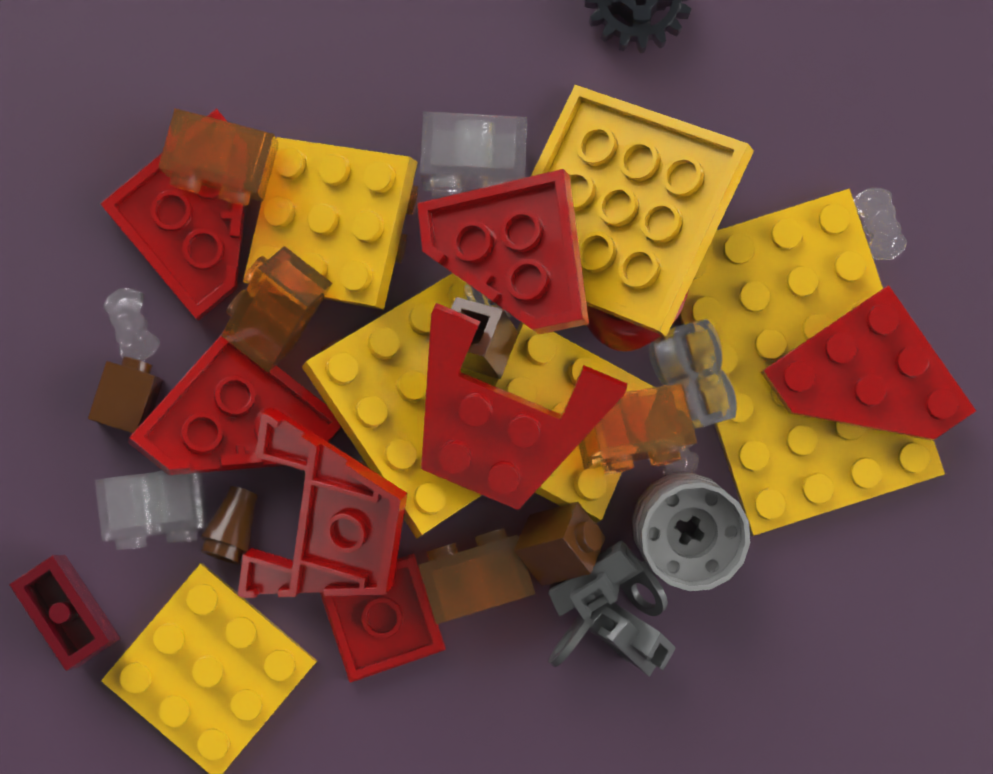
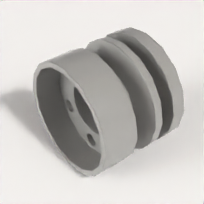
(694, 559)

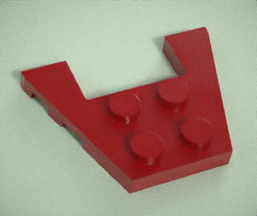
(492, 436)
(345, 523)

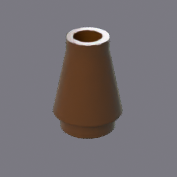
(230, 528)

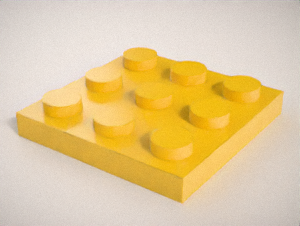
(337, 214)
(545, 373)
(209, 670)

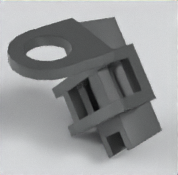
(613, 568)
(622, 632)

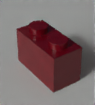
(64, 611)

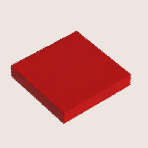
(385, 629)

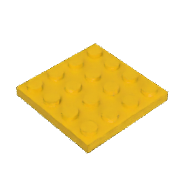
(642, 201)
(378, 396)

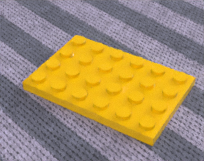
(765, 294)

